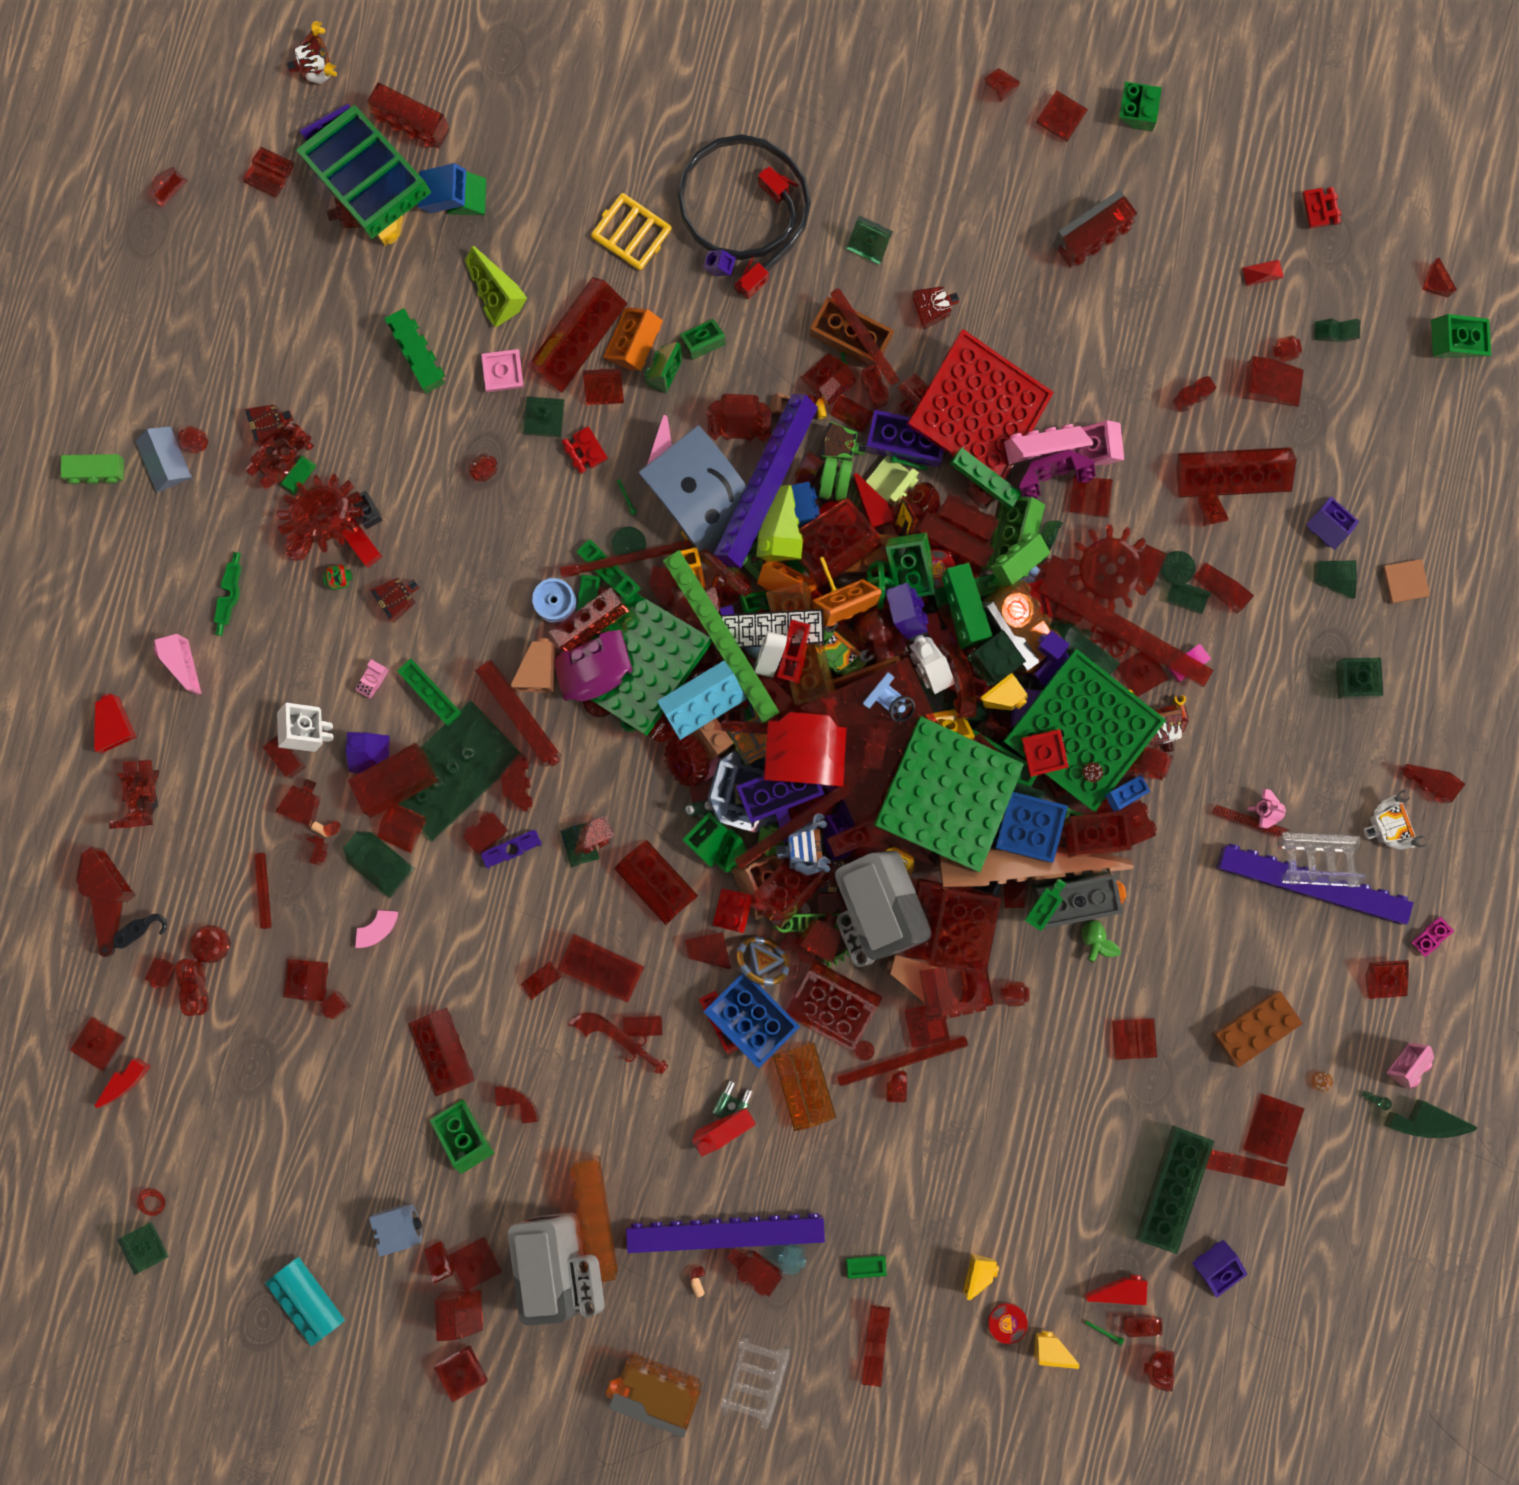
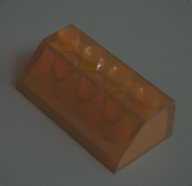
(804, 1086)

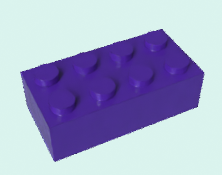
(893, 437)
(766, 798)

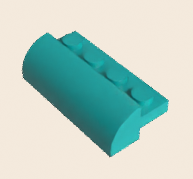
(305, 1301)

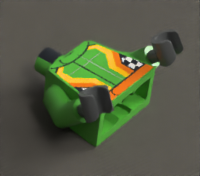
(841, 655)

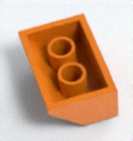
(633, 338)
(847, 601)

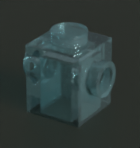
(792, 1259)

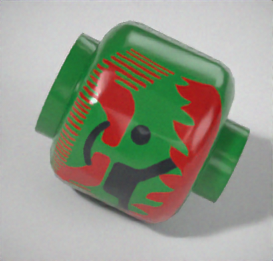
(337, 577)

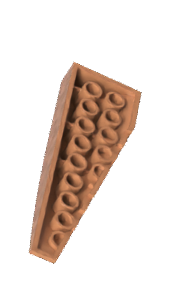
(1006, 865)

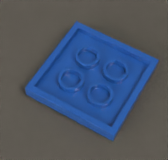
(1032, 827)

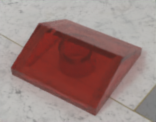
(401, 827)
(1387, 979)

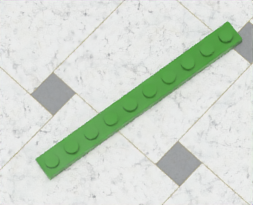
(721, 636)

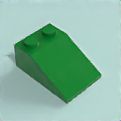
(1460, 336)
(664, 367)
(912, 562)
(461, 1137)

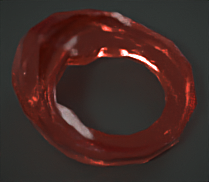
(153, 1193)

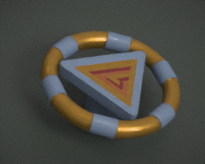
(762, 960)

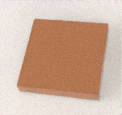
(1406, 581)

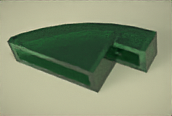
(1085, 646)
(1429, 1122)

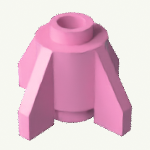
(1270, 809)

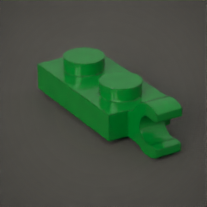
(1045, 906)

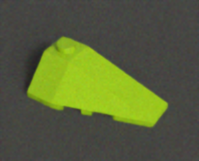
(498, 291)
(779, 532)

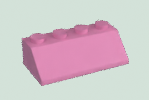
(1044, 444)

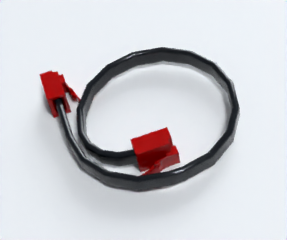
(777, 188)

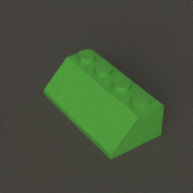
(1015, 523)

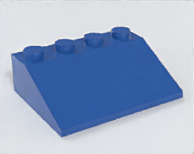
(751, 1020)

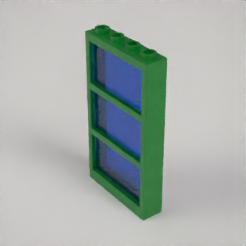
(363, 171)

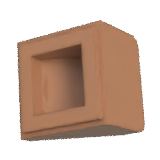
(778, 403)

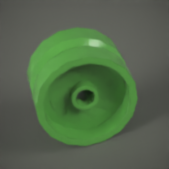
(835, 479)

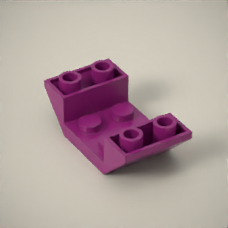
(1056, 464)

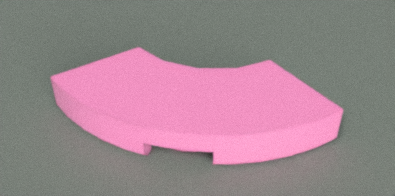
(377, 929)

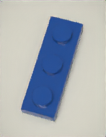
(1127, 793)

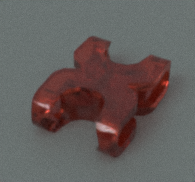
(192, 987)

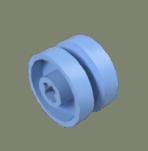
(554, 589)

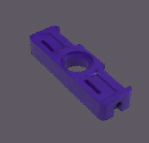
(499, 853)

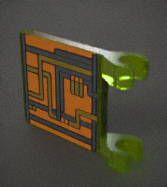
(750, 745)

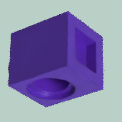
(719, 263)
(1052, 645)

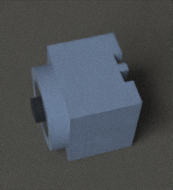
(396, 1229)

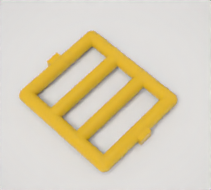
(626, 254)

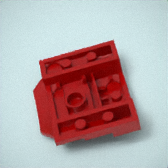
(805, 750)

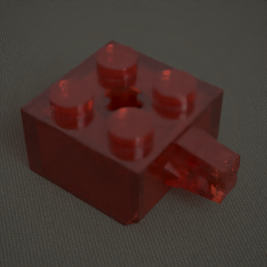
(756, 1270)

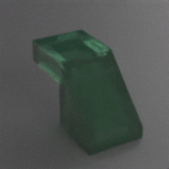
(1337, 331)

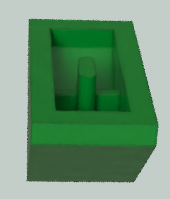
(754, 602)
(731, 849)

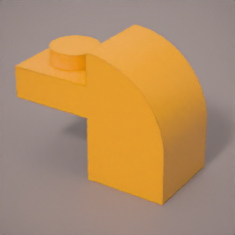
(693, 560)

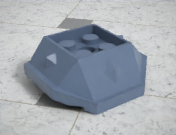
(731, 772)

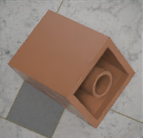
(536, 669)
(714, 739)
(907, 973)

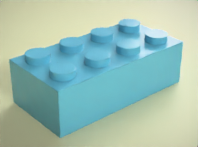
(702, 699)

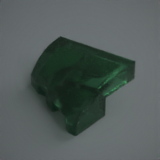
(1049, 533)
(1338, 576)

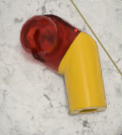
(821, 412)

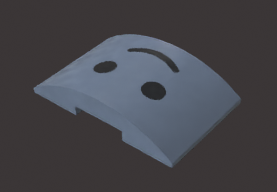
(696, 487)

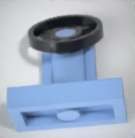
(890, 699)

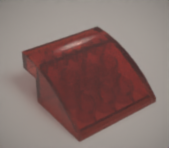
(960, 925)

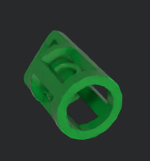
(881, 582)

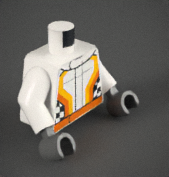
(1392, 824)

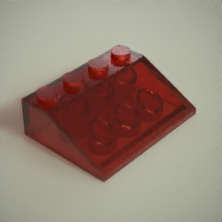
(840, 538)
(833, 1005)

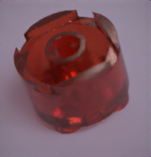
(1153, 762)

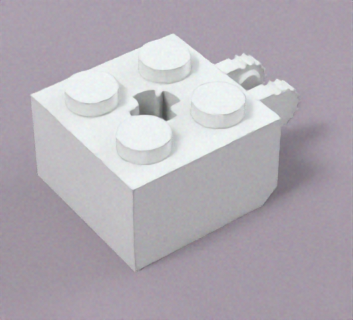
(931, 664)
(302, 727)

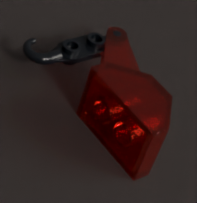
(108, 890)

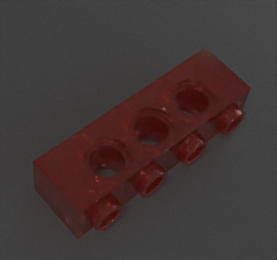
(598, 620)

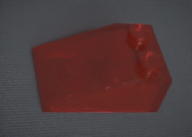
(1272, 382)

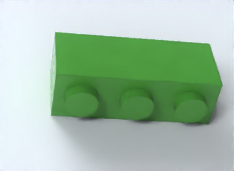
(92, 468)
(1020, 559)

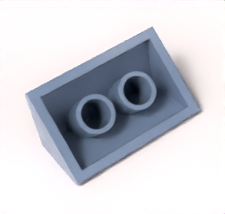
(163, 458)

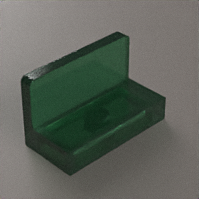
(1188, 596)
(570, 838)

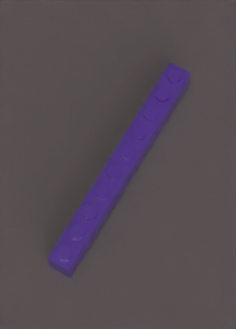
(766, 481)
(1359, 898)
(725, 1234)

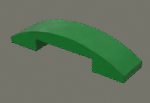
(612, 575)

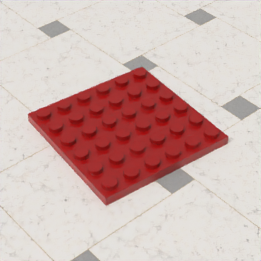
(979, 403)

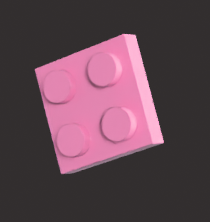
(502, 370)

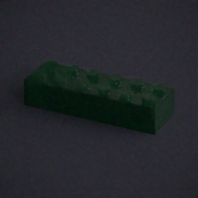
(1174, 1189)

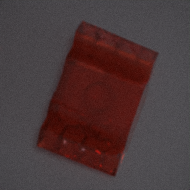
(739, 418)

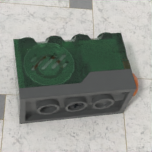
(1086, 898)

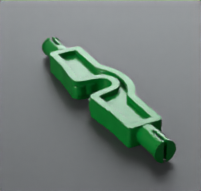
(226, 604)

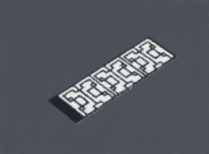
(751, 628)

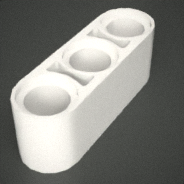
(770, 654)

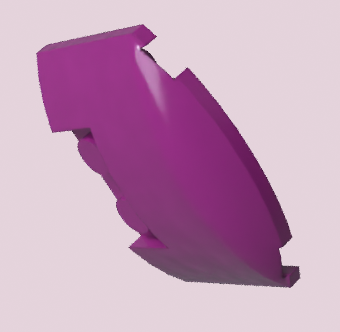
(593, 667)

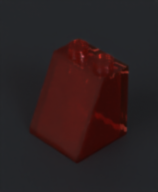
(458, 1314)

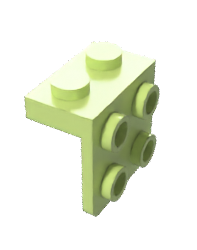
(892, 480)

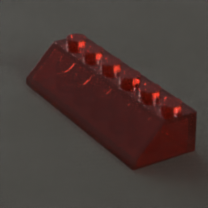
(577, 334)
(1235, 472)

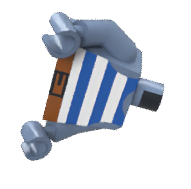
(805, 848)

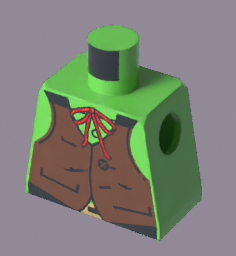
(841, 443)

